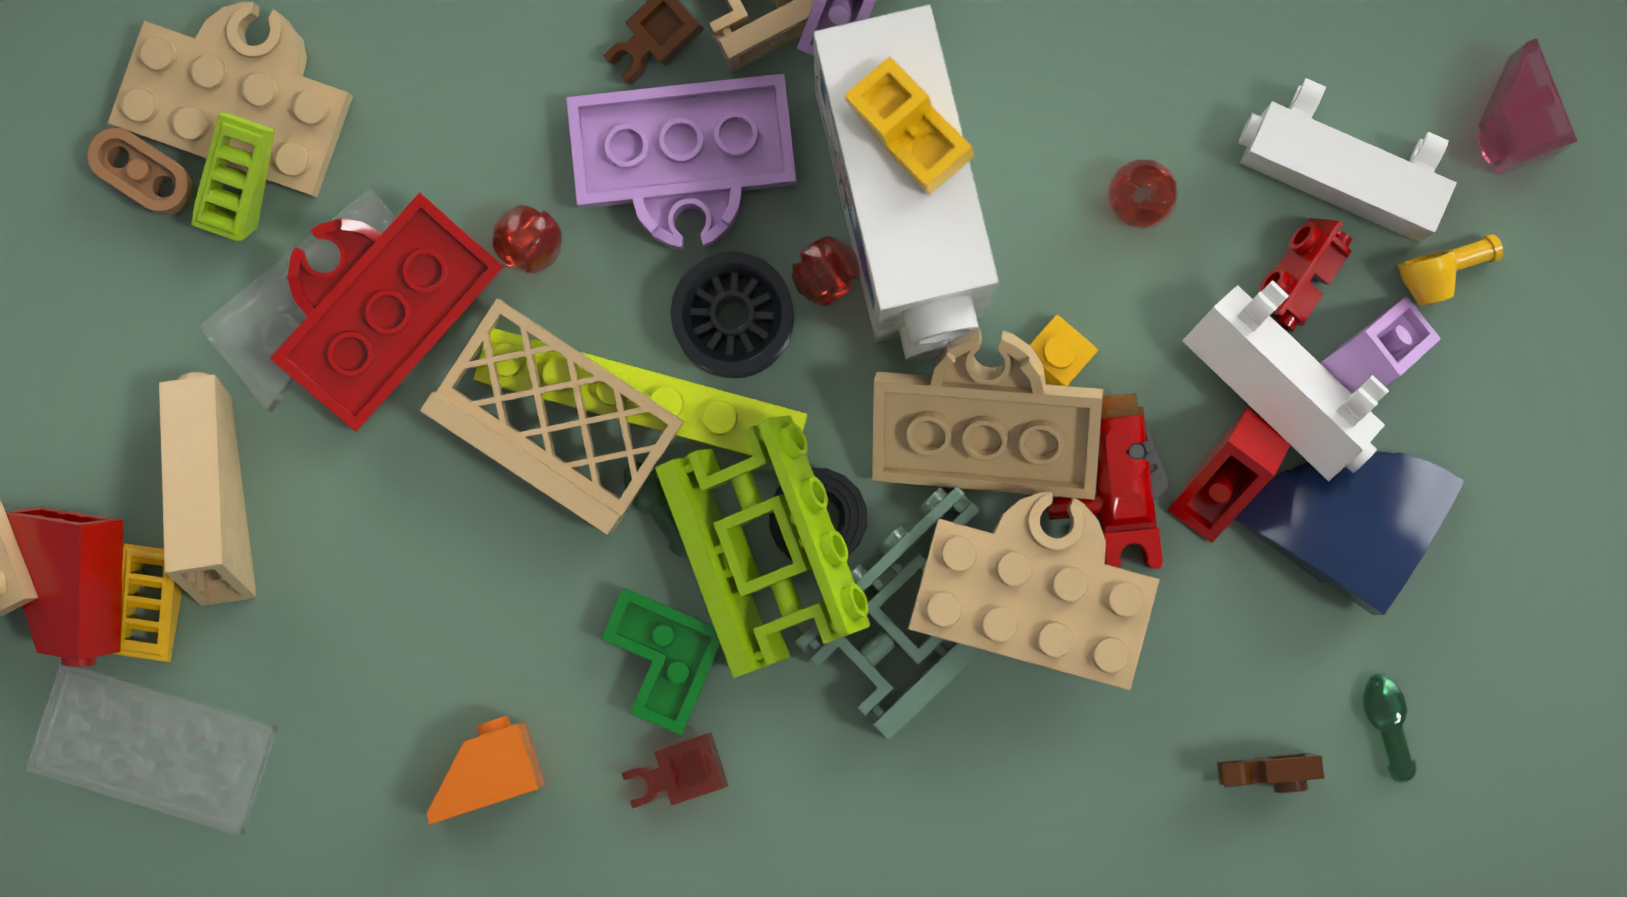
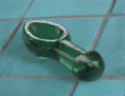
(653, 502)
(1387, 712)

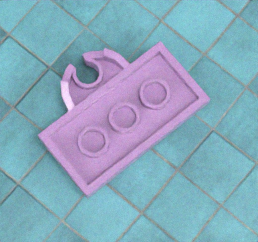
(682, 151)

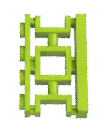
(724, 558)

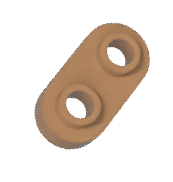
(142, 174)

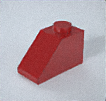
(1230, 476)

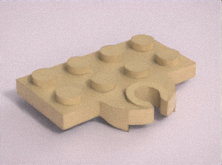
(184, 83)
(986, 425)
(1036, 594)

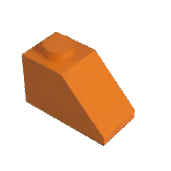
(488, 770)

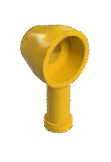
(1433, 276)

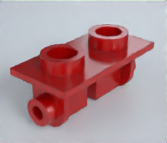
(1315, 251)

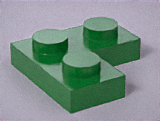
(680, 655)

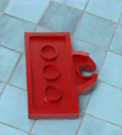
(379, 305)

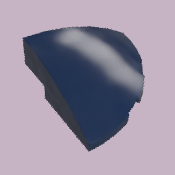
(1358, 528)

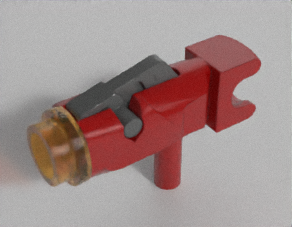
(1126, 483)

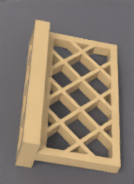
(526, 457)

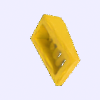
(169, 605)

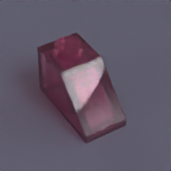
(1524, 114)

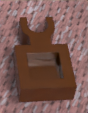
(660, 31)
(1285, 772)

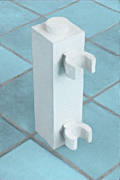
(1347, 170)
(1287, 382)

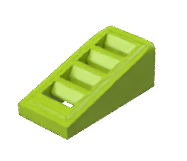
(222, 210)

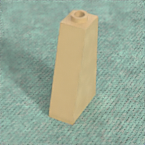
(203, 492)

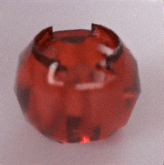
(1141, 173)
(527, 239)
(826, 270)

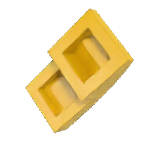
(909, 126)

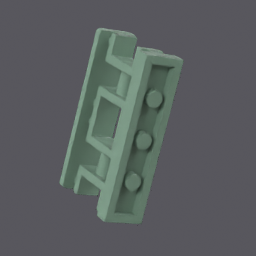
(887, 578)

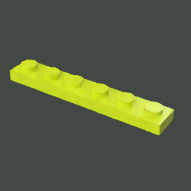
(709, 413)

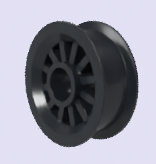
(736, 266)

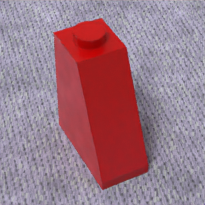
(77, 580)

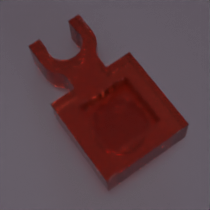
(683, 770)

